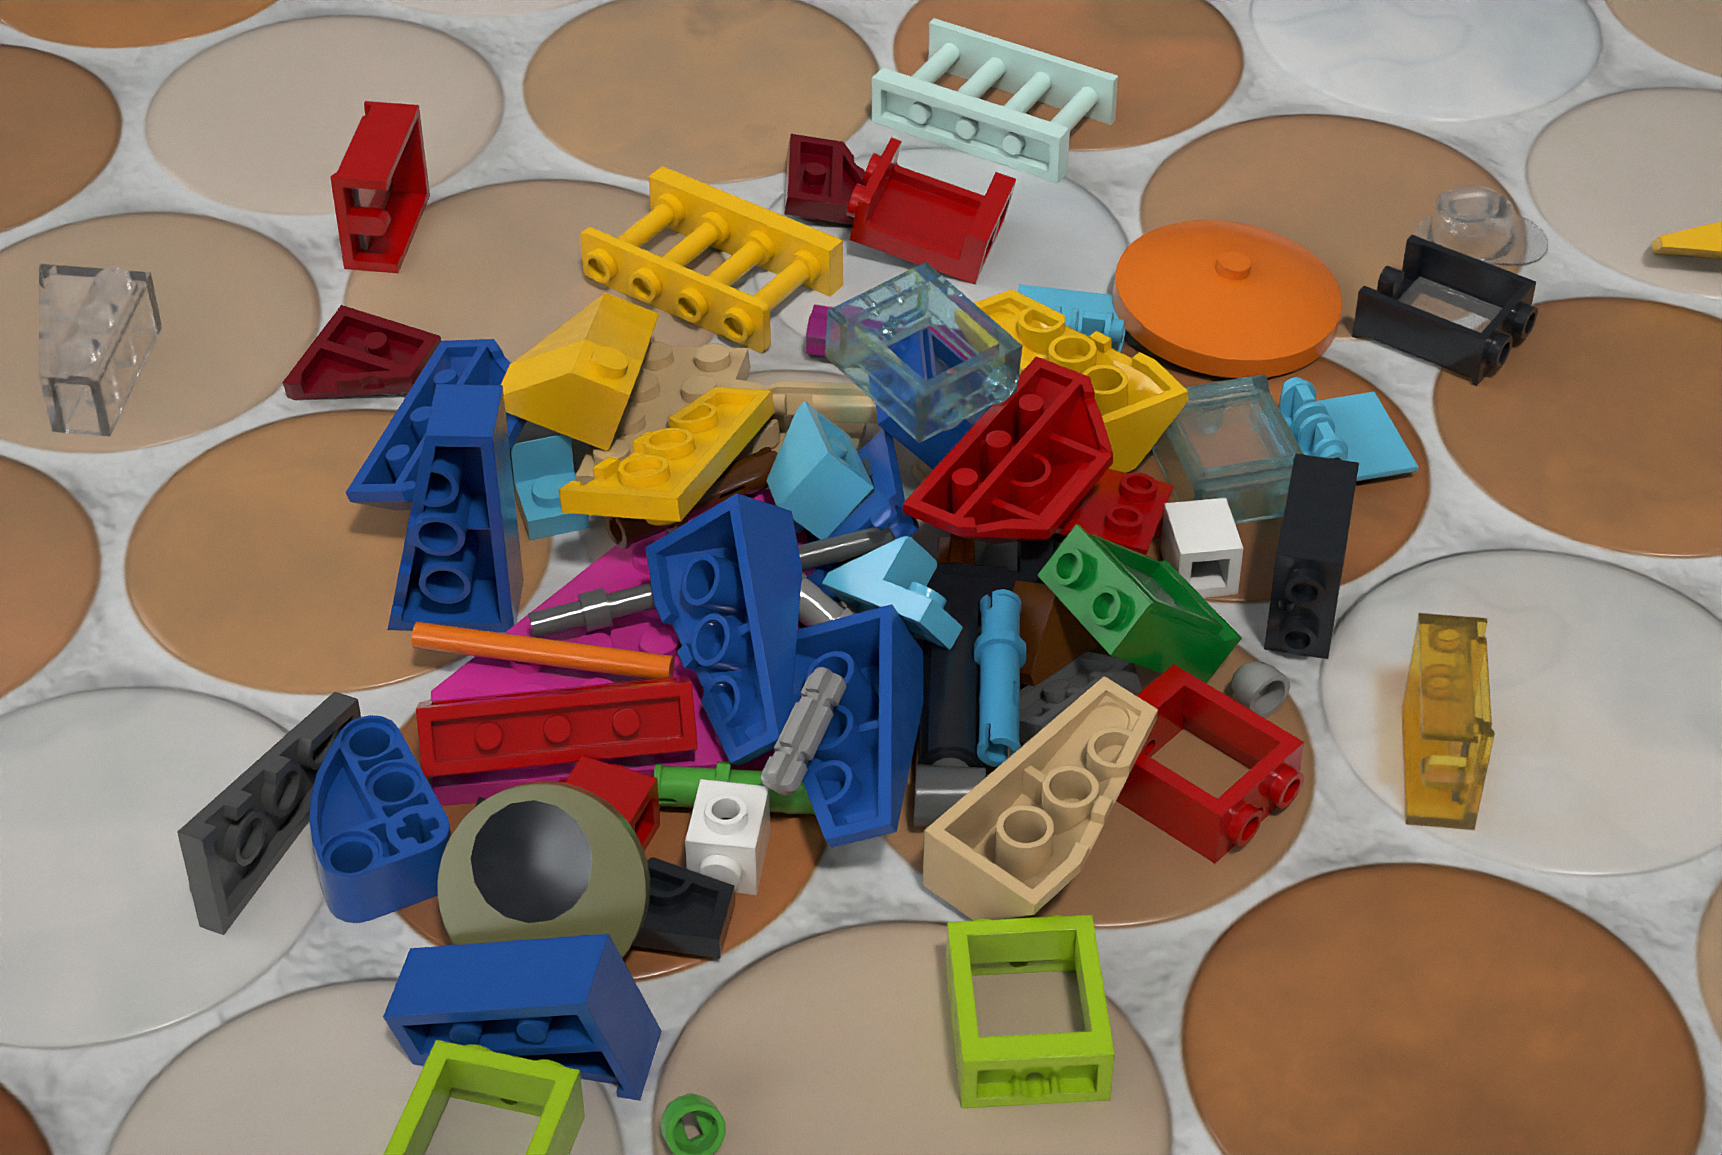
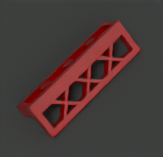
(556, 726)

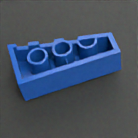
(462, 525)

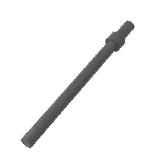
(597, 609)

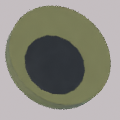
(543, 867)

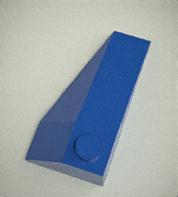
(735, 602)
(870, 742)

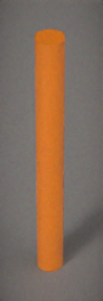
(542, 651)

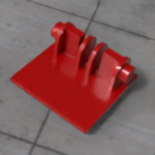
(1122, 510)

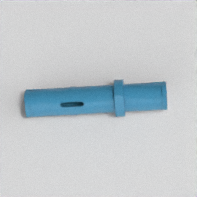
(1000, 656)

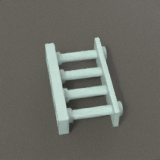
(985, 128)

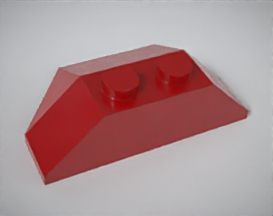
(1020, 462)

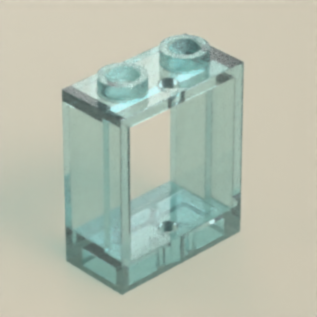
(918, 298)

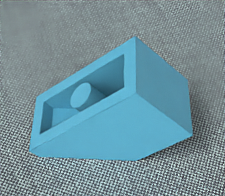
(817, 473)

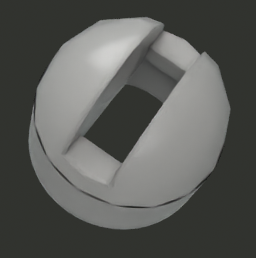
(1260, 687)

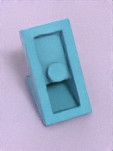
(538, 473)
(899, 577)

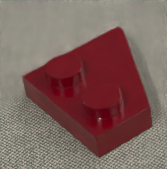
(820, 179)
(360, 358)

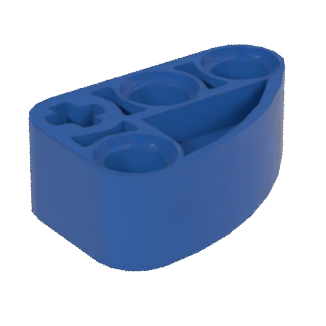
(375, 823)

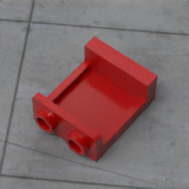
(927, 217)

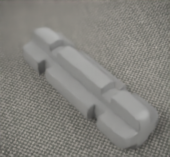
(803, 731)

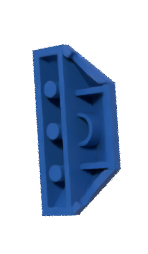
(393, 465)

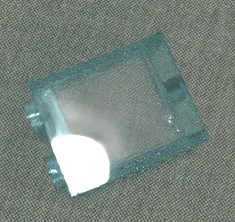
(1230, 447)

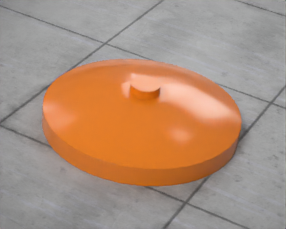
(1227, 299)

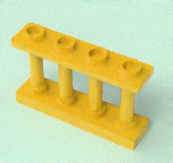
(726, 223)

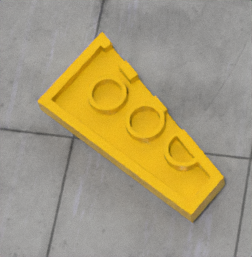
(674, 463)

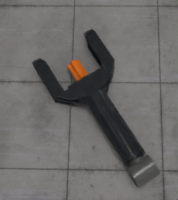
(951, 678)

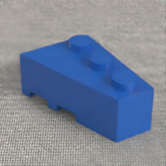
(530, 1001)

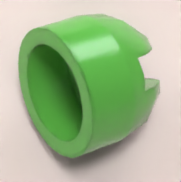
(708, 1121)

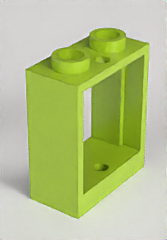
(998, 1068)
(497, 1081)

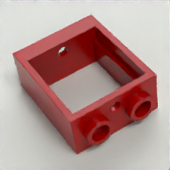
(1184, 809)

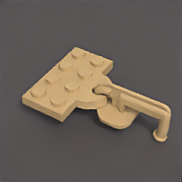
(680, 374)

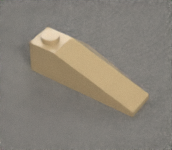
(1039, 811)

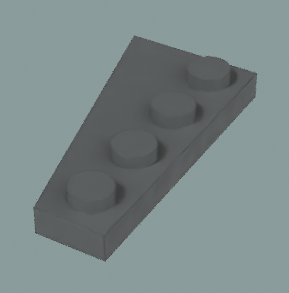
(258, 817)

